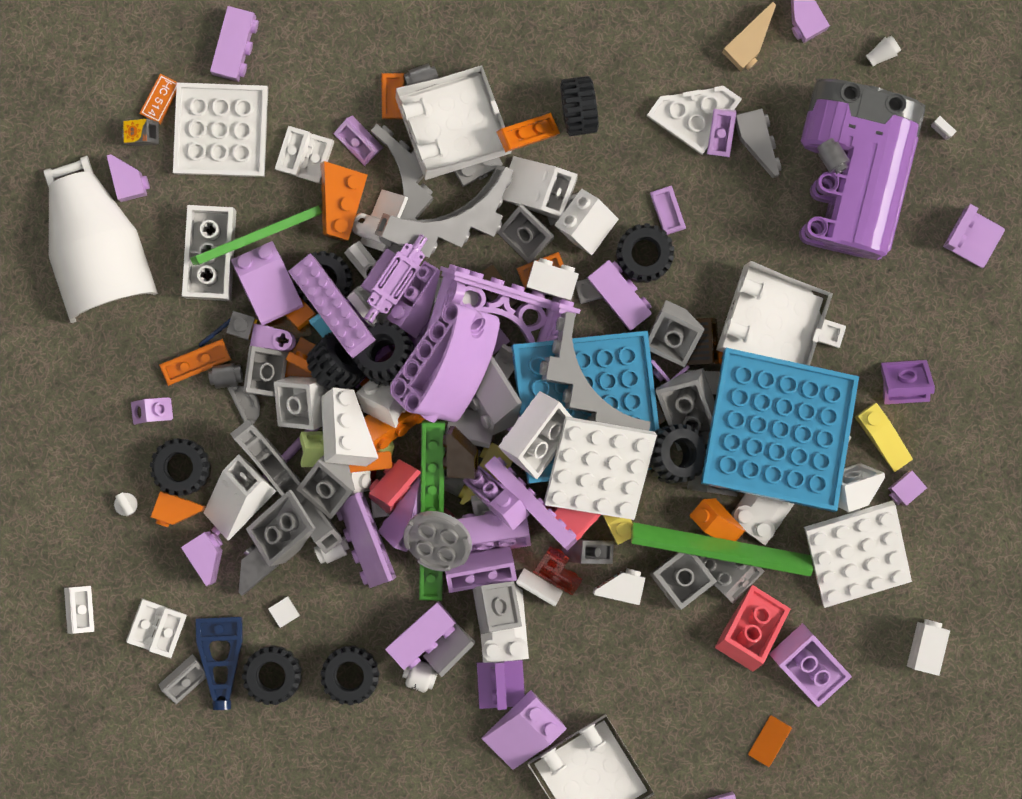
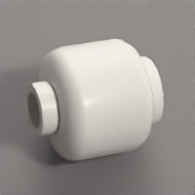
(420, 677)

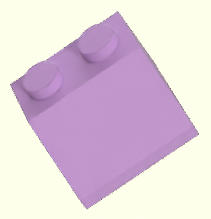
(205, 556)

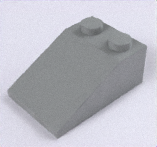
(281, 530)

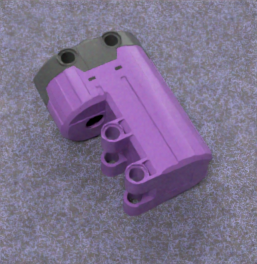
(880, 140)

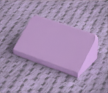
(721, 132)
(358, 140)

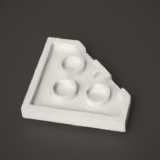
(691, 113)

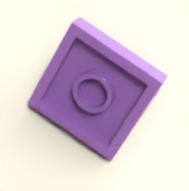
(907, 382)
(500, 684)

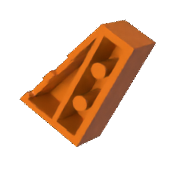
(340, 199)

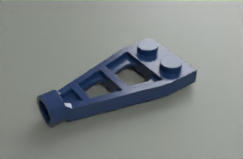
(220, 629)

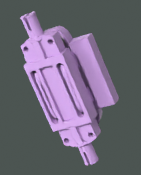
(392, 277)

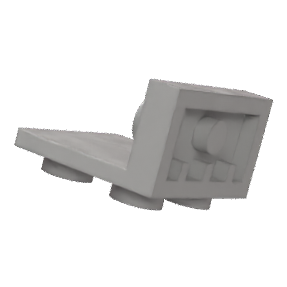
(732, 577)

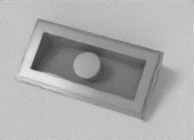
(183, 679)

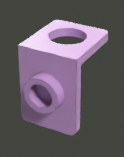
(660, 375)
(152, 410)

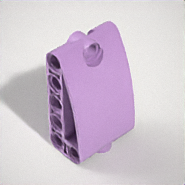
(447, 364)

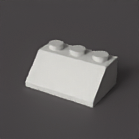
(535, 435)

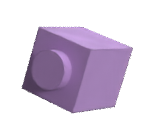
(906, 489)

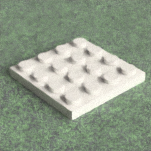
(220, 129)
(599, 468)
(858, 554)

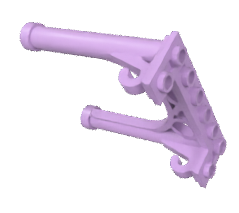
(454, 288)

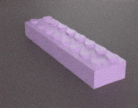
(331, 305)
(535, 506)

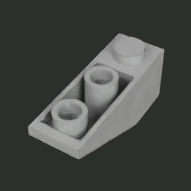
(754, 135)

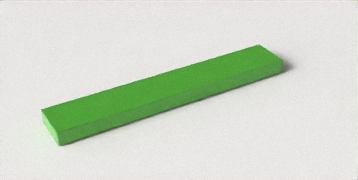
(255, 236)

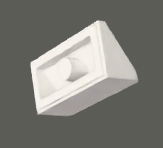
(539, 587)
(79, 609)

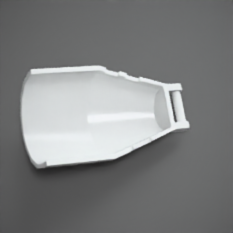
(92, 242)

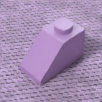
(127, 180)

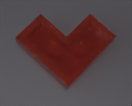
(552, 569)

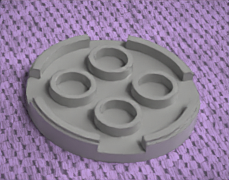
(437, 540)

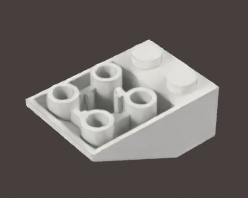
(540, 187)
(237, 496)

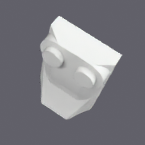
(761, 516)
(508, 643)

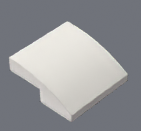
(303, 153)
(165, 633)

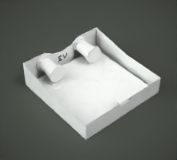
(452, 121)
(774, 316)
(589, 767)

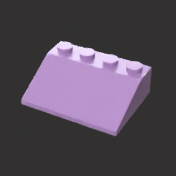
(366, 541)

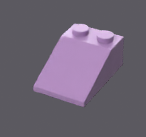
(266, 283)
(810, 665)
(524, 731)

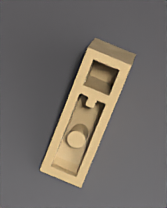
(747, 45)

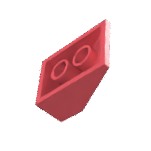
(753, 629)

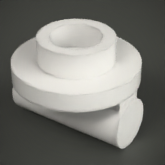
(125, 504)

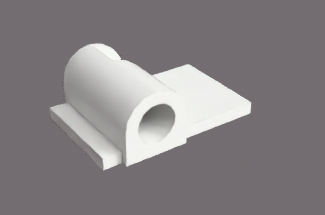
(387, 203)

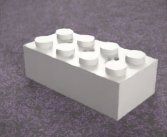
(198, 241)

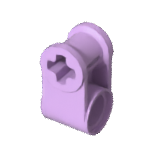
(269, 338)

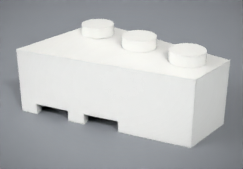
(379, 403)
(345, 430)

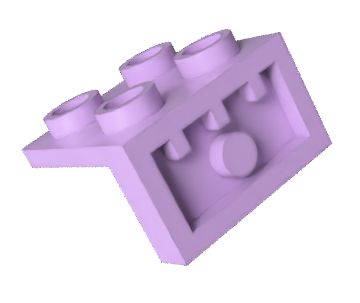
(974, 237)

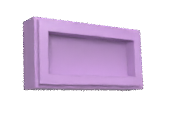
(667, 210)

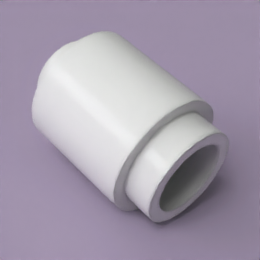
(334, 554)

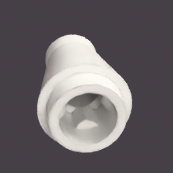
(883, 51)

